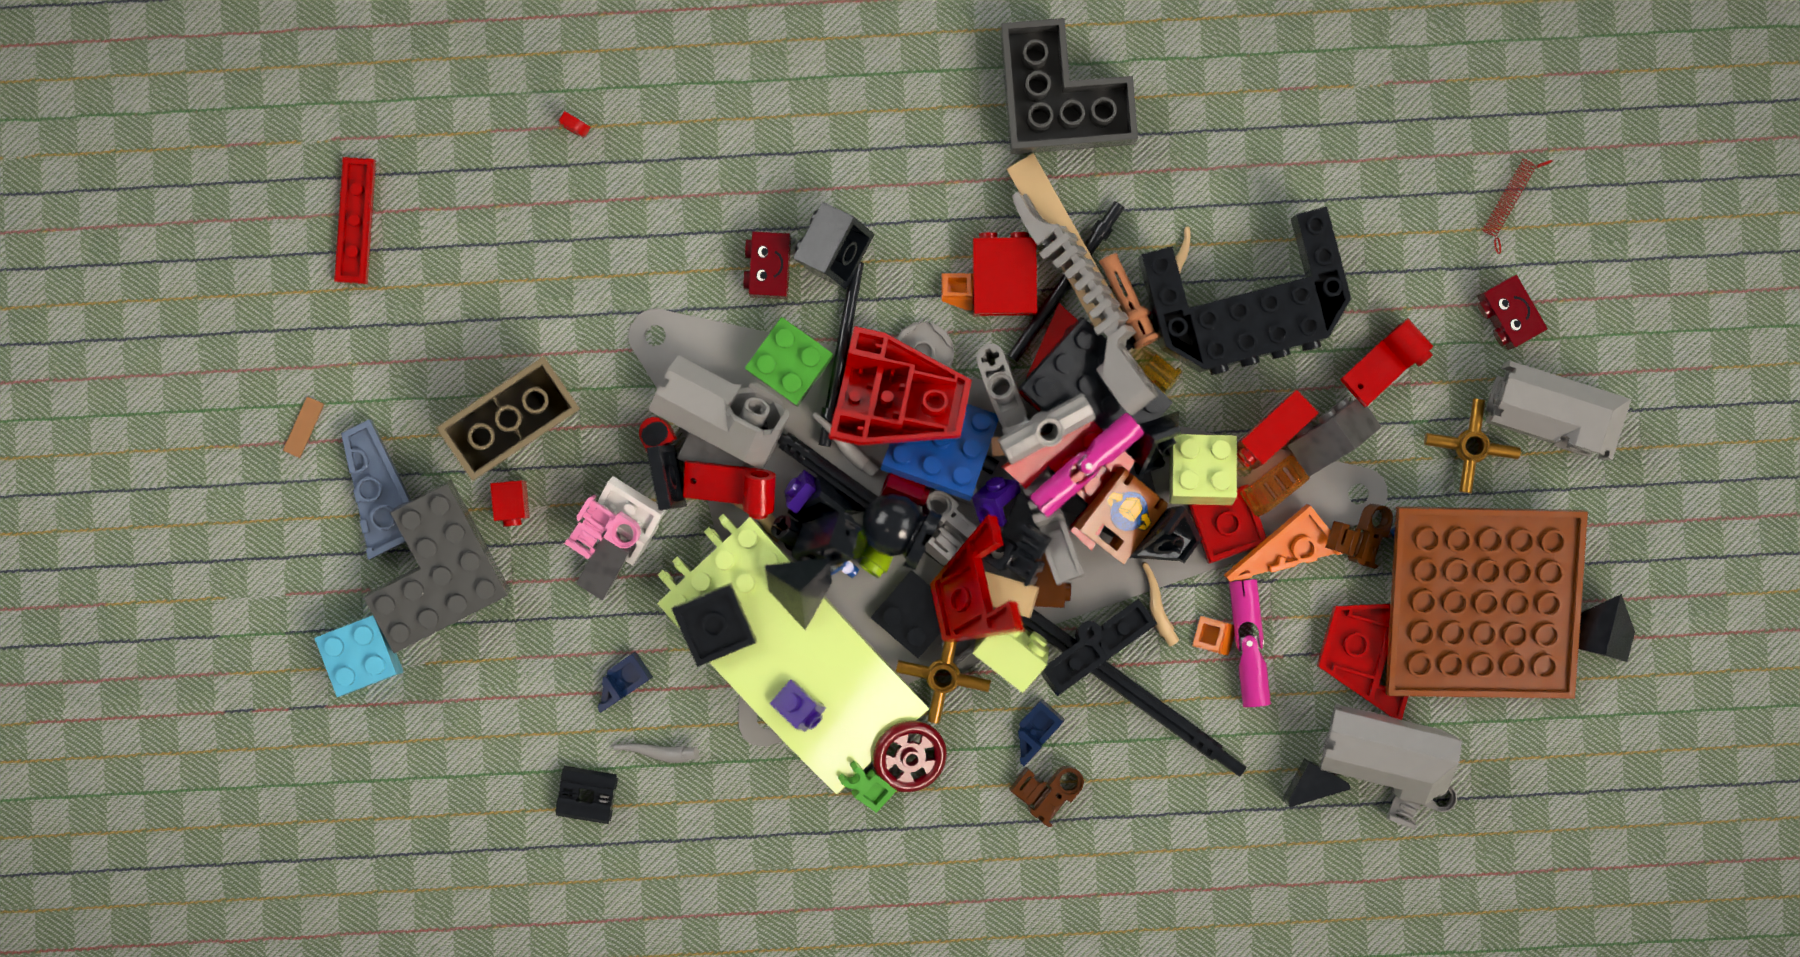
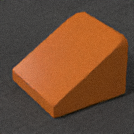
(1214, 636)

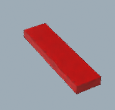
(355, 220)

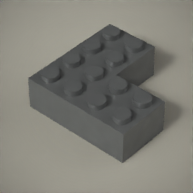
(1047, 108)
(453, 571)

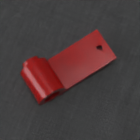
(1387, 361)
(731, 484)

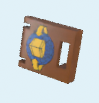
(1126, 509)

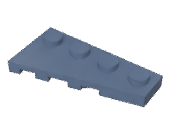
(376, 487)

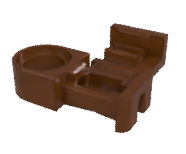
(1364, 543)
(1042, 797)

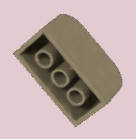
(508, 418)

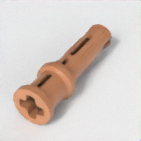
(1112, 266)

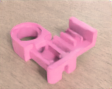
(595, 523)

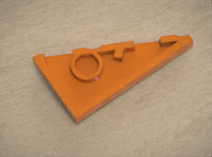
(1294, 542)

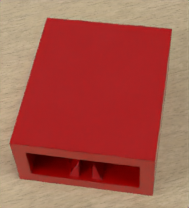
(1004, 275)
(1275, 430)

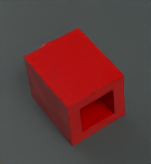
(510, 502)

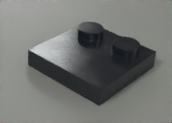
(666, 477)
(910, 615)
(714, 624)

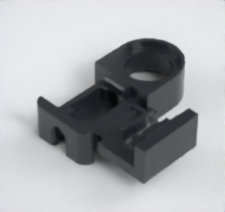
(1025, 554)

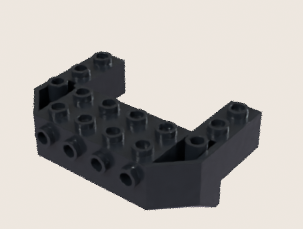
(1256, 321)

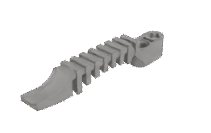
(1119, 368)
(1013, 414)

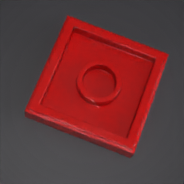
(1227, 528)

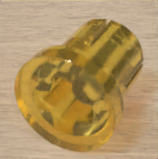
(1162, 373)

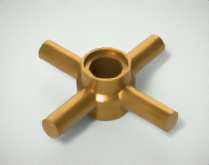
(1459, 445)
(940, 689)

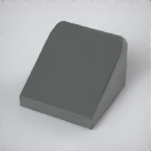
(964, 654)

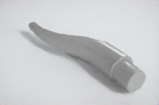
(850, 451)
(667, 754)

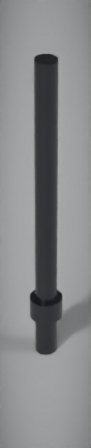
(1100, 231)
(841, 353)

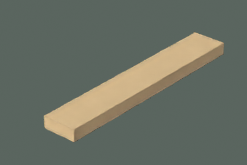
(1032, 180)

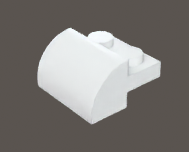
(623, 498)

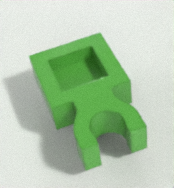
(868, 787)

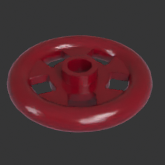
(899, 734)

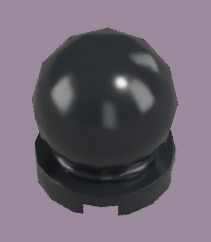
(897, 527)

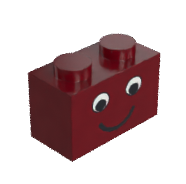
(768, 265)
(1511, 313)

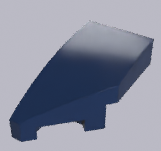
(623, 680)
(1036, 729)

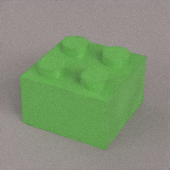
(789, 361)

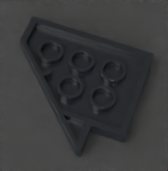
(1073, 370)

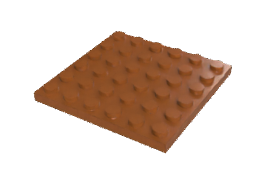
(1486, 602)

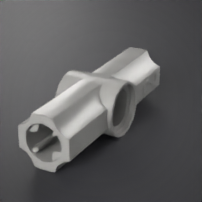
(1065, 419)

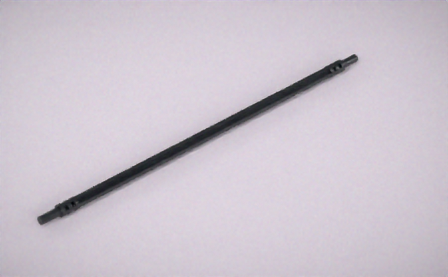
(1037, 622)

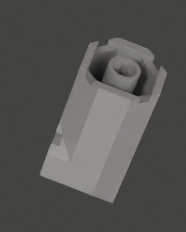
(1557, 410)
(721, 411)
(1391, 753)

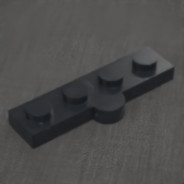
(1097, 645)

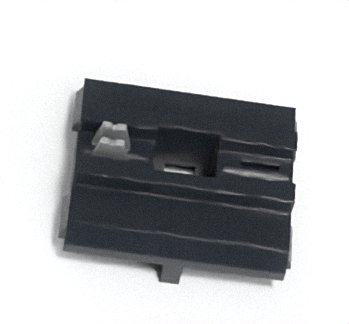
(600, 782)

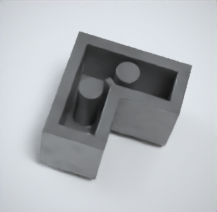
(1337, 434)

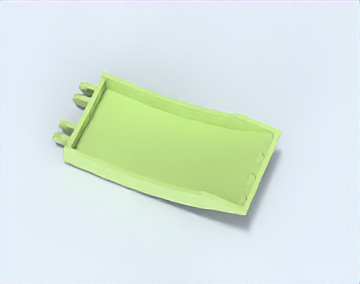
(826, 659)

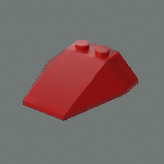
(896, 394)

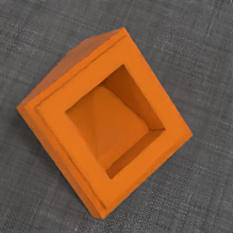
(958, 289)

